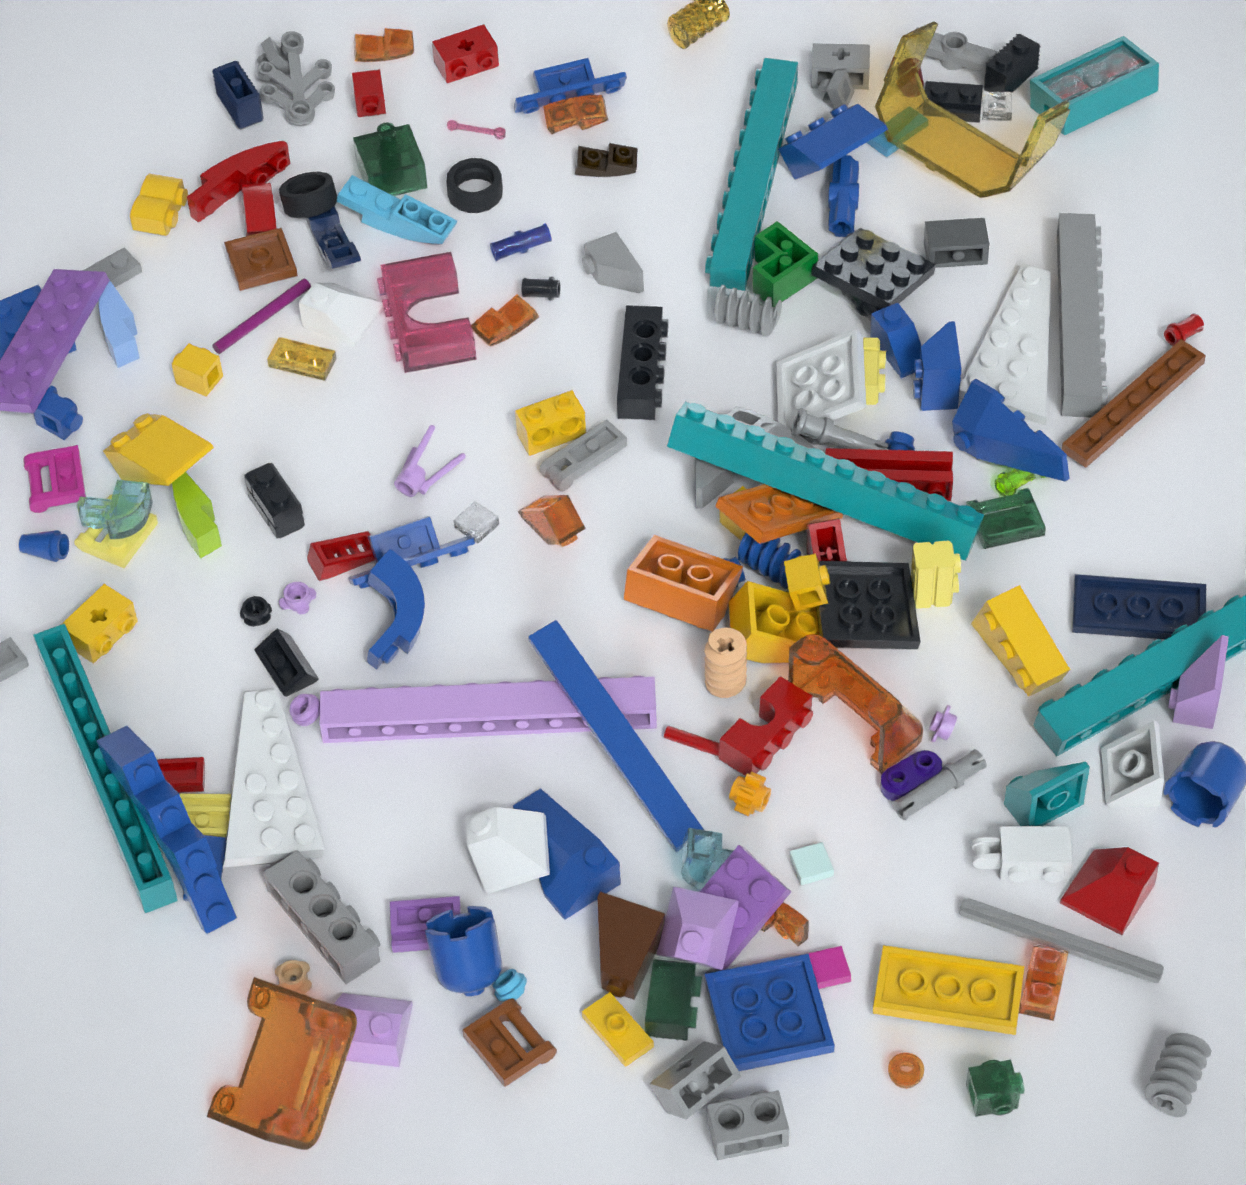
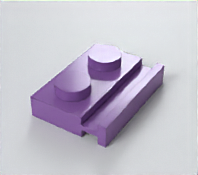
(410, 919)

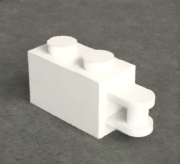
(1027, 853)

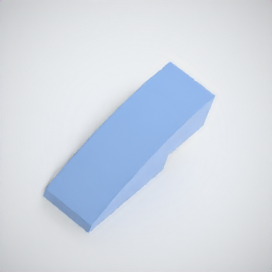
(118, 326)

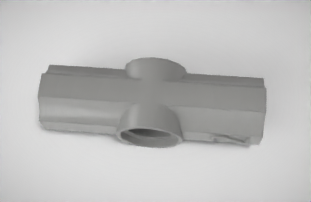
(957, 52)

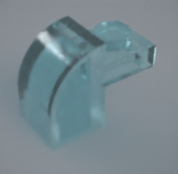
(121, 514)
(702, 856)

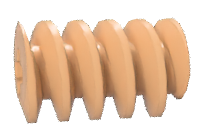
(725, 662)

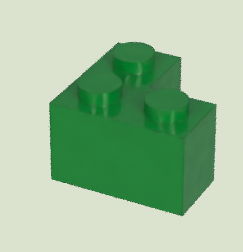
(782, 264)

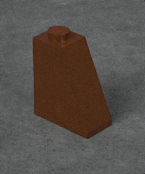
(627, 943)

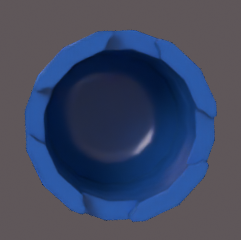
(1207, 784)
(465, 950)

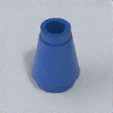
(45, 545)

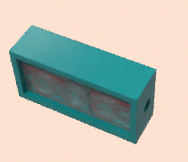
(1096, 83)

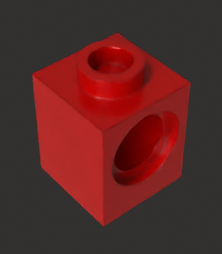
(368, 93)

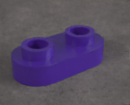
(911, 773)

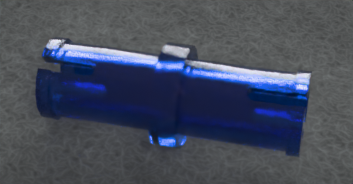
(520, 242)

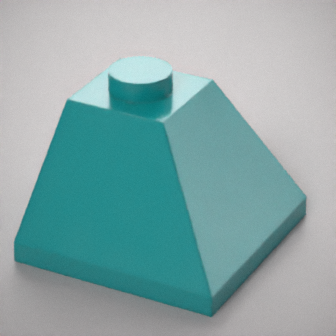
(1047, 794)

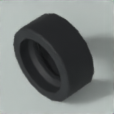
(474, 169)
(308, 194)

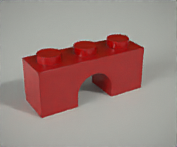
(752, 747)

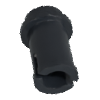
(541, 288)

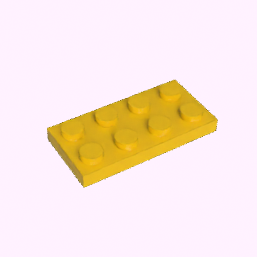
(948, 990)

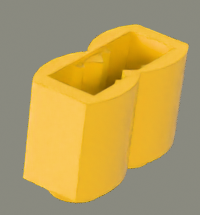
(158, 204)

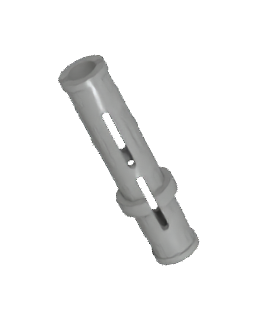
(950, 777)

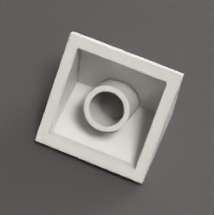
(1134, 769)

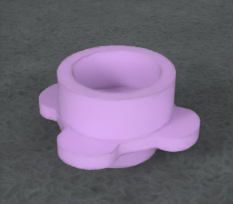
(295, 591)
(942, 724)

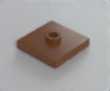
(260, 259)

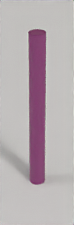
(261, 316)

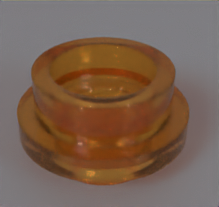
(902, 1078)

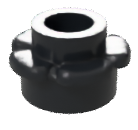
(255, 605)

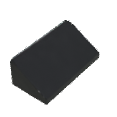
(285, 663)

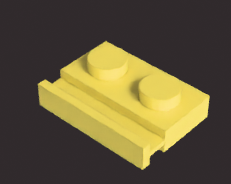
(208, 812)

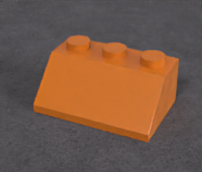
(682, 582)

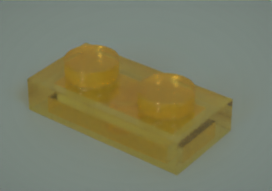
(302, 358)

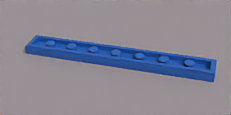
(614, 733)

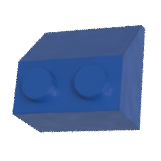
(938, 371)

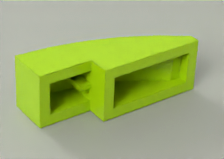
(196, 516)

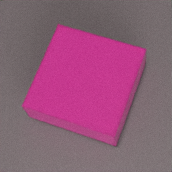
(830, 967)

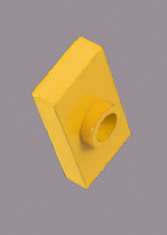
(617, 1029)

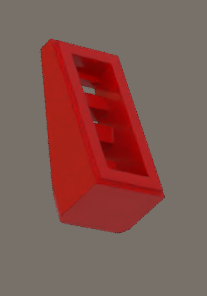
(322, 553)

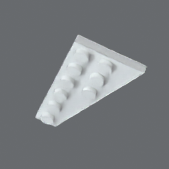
(269, 795)

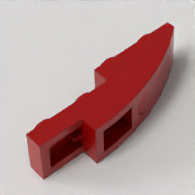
(225, 178)

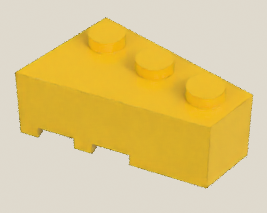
(1020, 641)

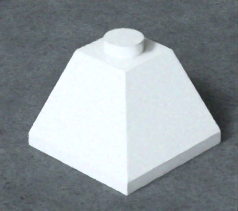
(338, 312)
(508, 846)

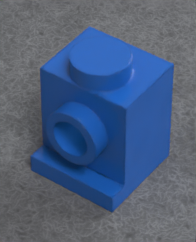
(57, 414)

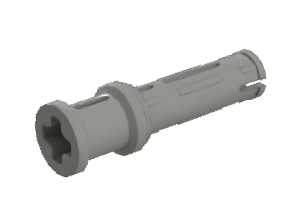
(826, 432)

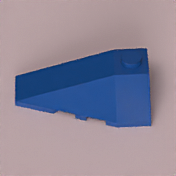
(999, 436)
(577, 858)

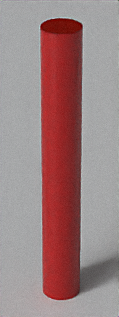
(692, 740)

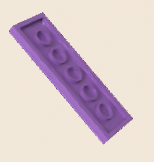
(47, 337)

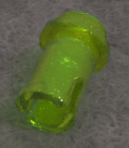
(1009, 482)

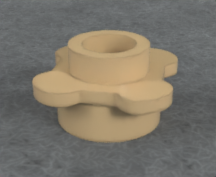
(294, 969)

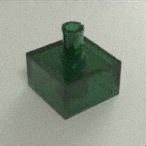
(391, 159)

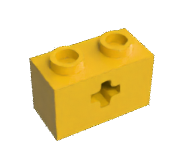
(100, 623)

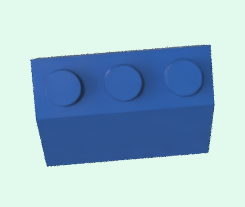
(829, 139)

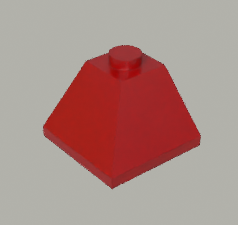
(1112, 887)

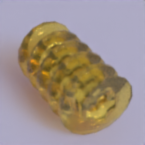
(696, 21)

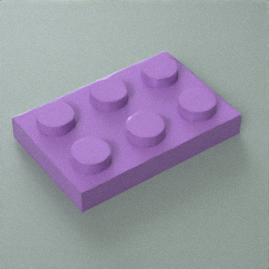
(756, 890)

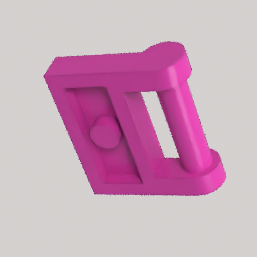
(65, 477)

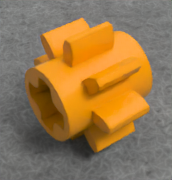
(750, 794)

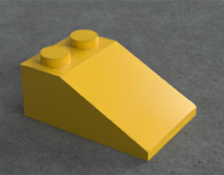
(155, 450)
(769, 622)

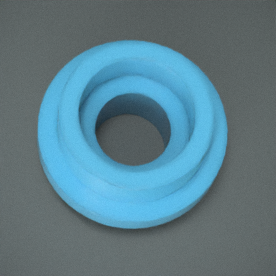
(509, 985)

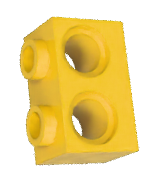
(550, 422)

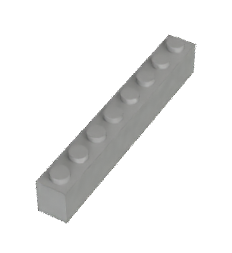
(1079, 315)

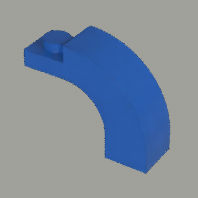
(403, 590)

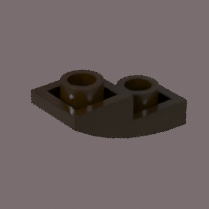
(615, 161)

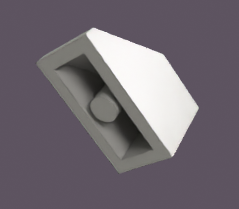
(613, 264)
(710, 482)

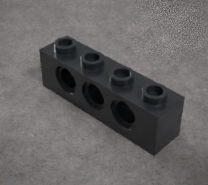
(640, 362)

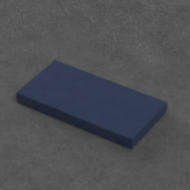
(1135, 606)

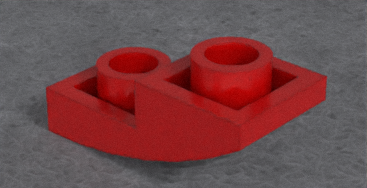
(258, 208)

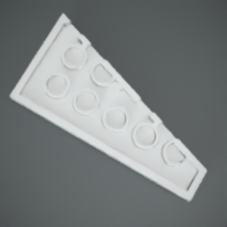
(1017, 346)

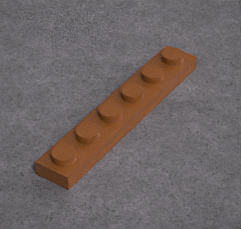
(1133, 403)

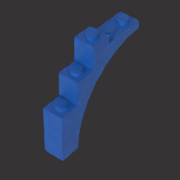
(167, 818)

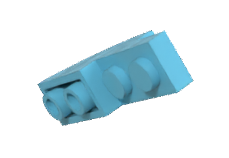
(397, 217)

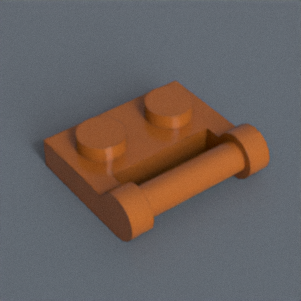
(499, 1047)

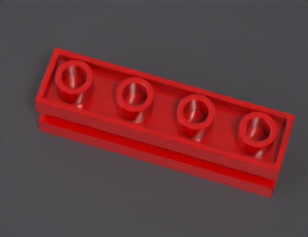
(923, 469)

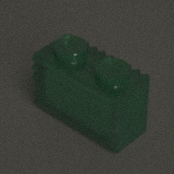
(671, 1000)

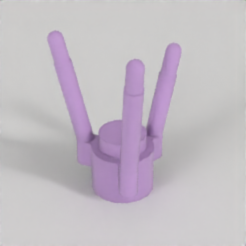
(413, 476)

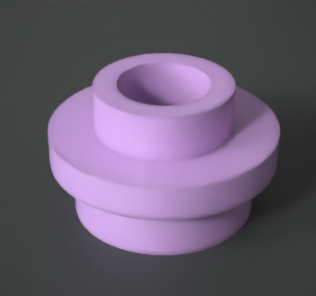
(305, 709)

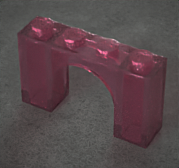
(420, 343)

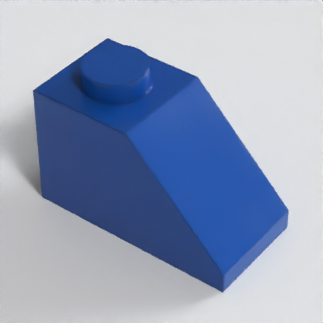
(897, 338)

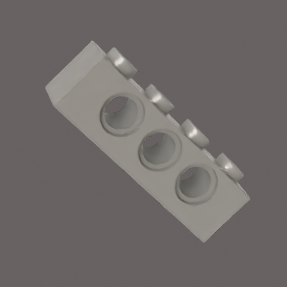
(346, 957)

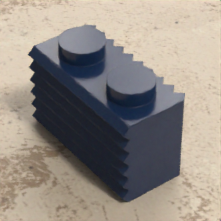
(238, 94)

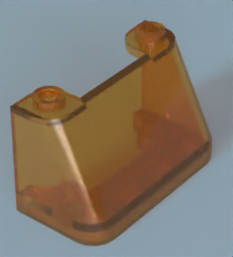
(827, 672)
(289, 1067)

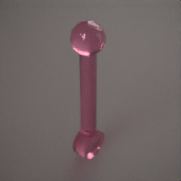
(499, 133)

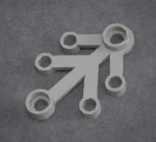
(292, 45)

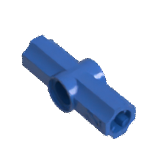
(843, 196)

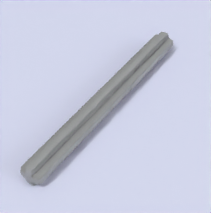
(1061, 940)

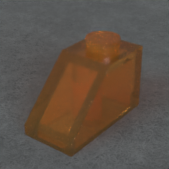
(553, 519)

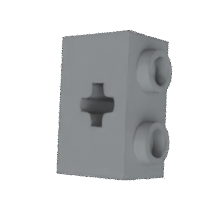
(848, 57)
(695, 1080)

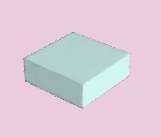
(811, 863)

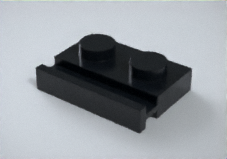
(957, 98)

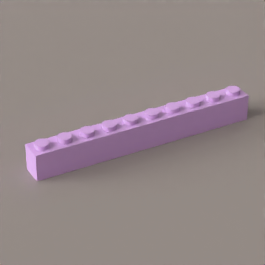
(472, 710)

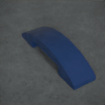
(332, 240)

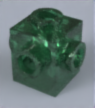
(994, 1088)

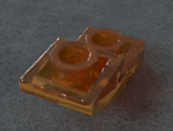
(390, 46)
(580, 110)
(503, 324)
(789, 924)
(1043, 982)

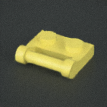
(115, 550)

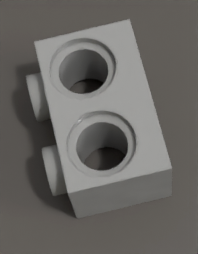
(751, 1133)

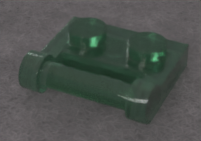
(1010, 524)

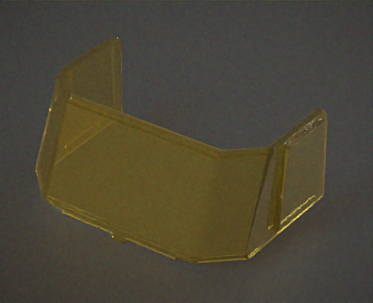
(946, 140)

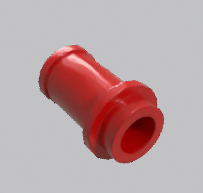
(1183, 329)

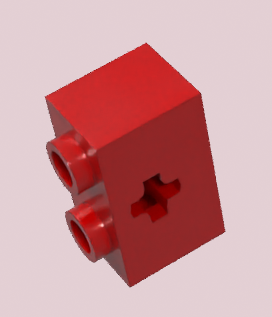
(465, 53)

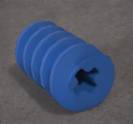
(767, 558)

